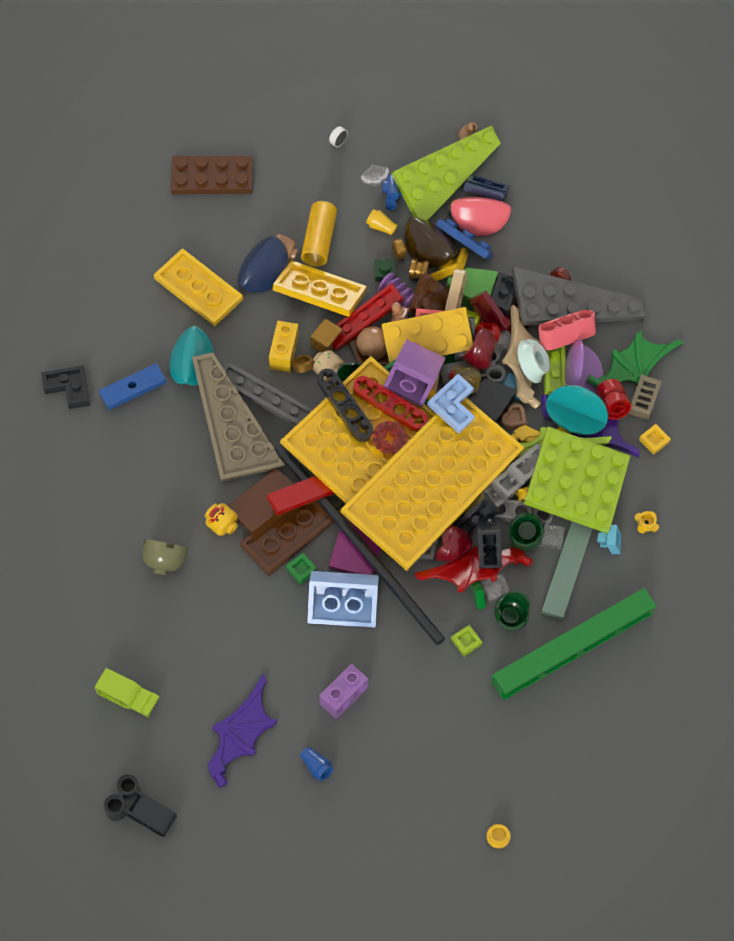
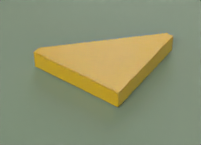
(449, 268)

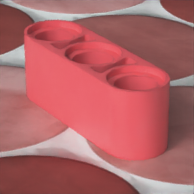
(567, 329)

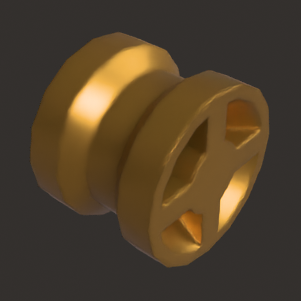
(418, 268)

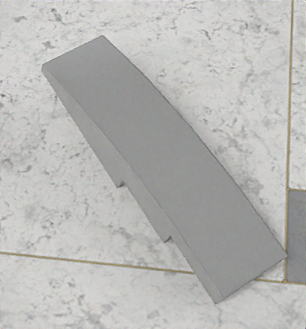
(514, 478)

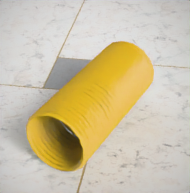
(319, 233)

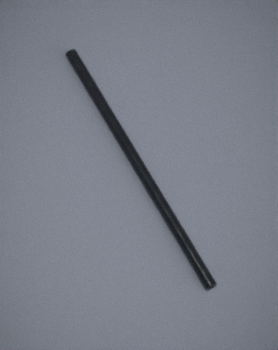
(365, 551)

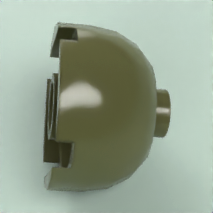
(163, 556)

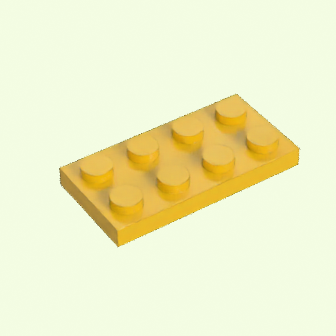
(198, 287)
(319, 288)
(438, 332)

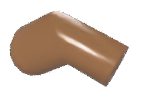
(467, 130)

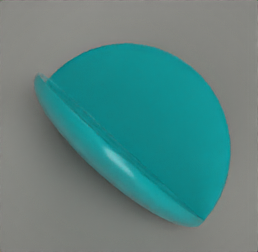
(189, 344)
(577, 410)

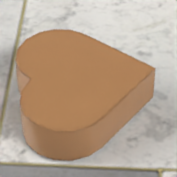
(514, 417)

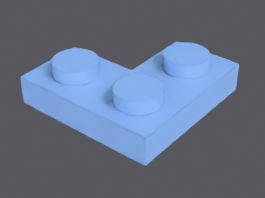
(448, 403)

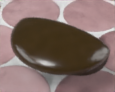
(428, 242)

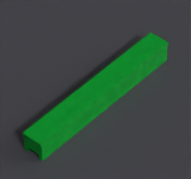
(573, 644)

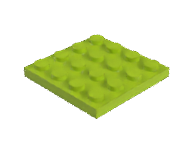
(577, 480)

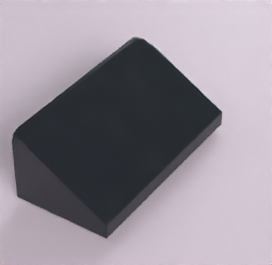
(481, 508)

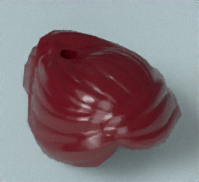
(481, 351)
(455, 544)

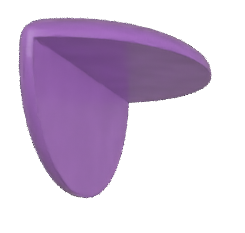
(580, 364)

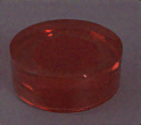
(560, 272)

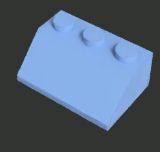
(343, 599)

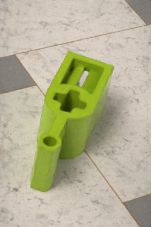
(126, 693)

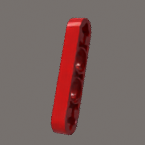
(392, 401)

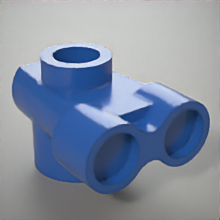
(392, 192)

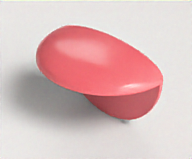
(480, 214)

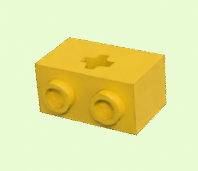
(283, 346)

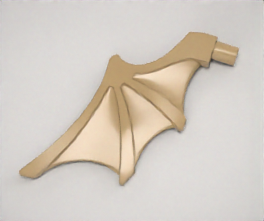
(523, 384)

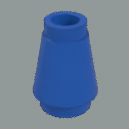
(317, 764)

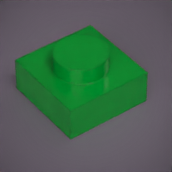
(301, 568)

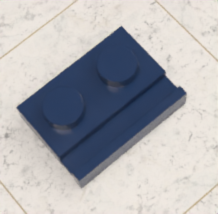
(486, 188)

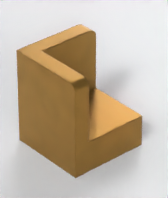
(324, 336)

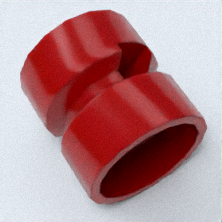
(614, 398)

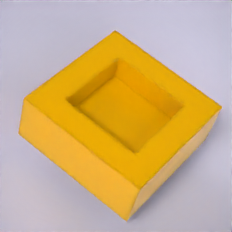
(654, 439)

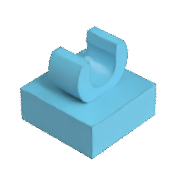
(611, 540)

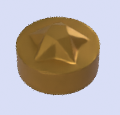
(399, 249)
(302, 364)

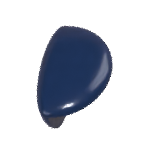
(263, 265)

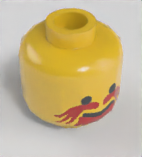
(221, 519)

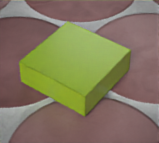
(466, 640)

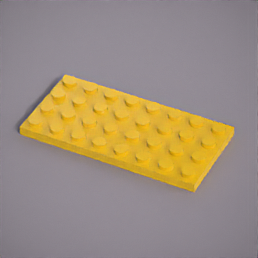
(430, 484)

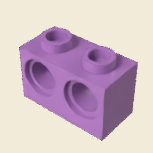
(343, 691)

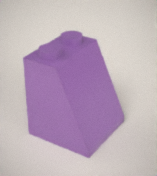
(414, 373)

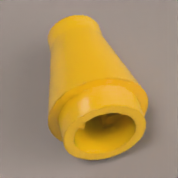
(380, 222)

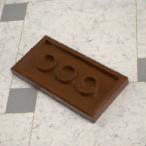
(286, 536)

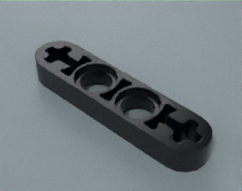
(342, 406)

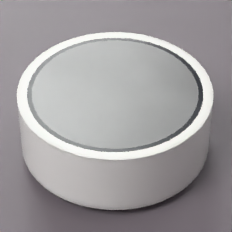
(338, 136)

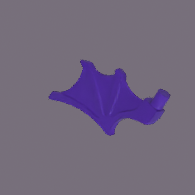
(609, 430)
(240, 732)

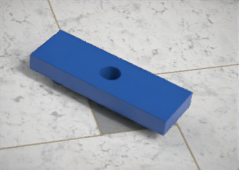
(465, 238)
(121, 391)

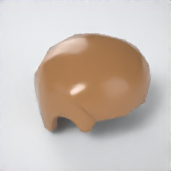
(372, 342)

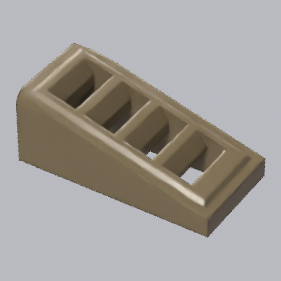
(640, 411)

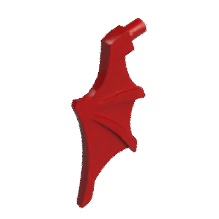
(466, 568)

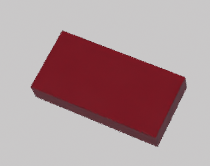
(489, 310)

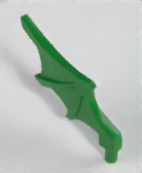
(634, 360)

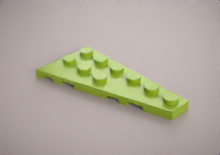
(437, 176)

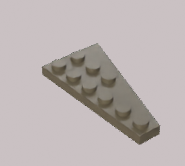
(234, 432)

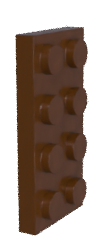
(212, 174)

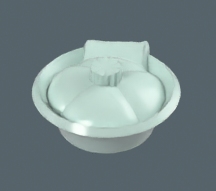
(533, 360)

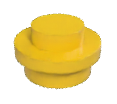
(498, 836)

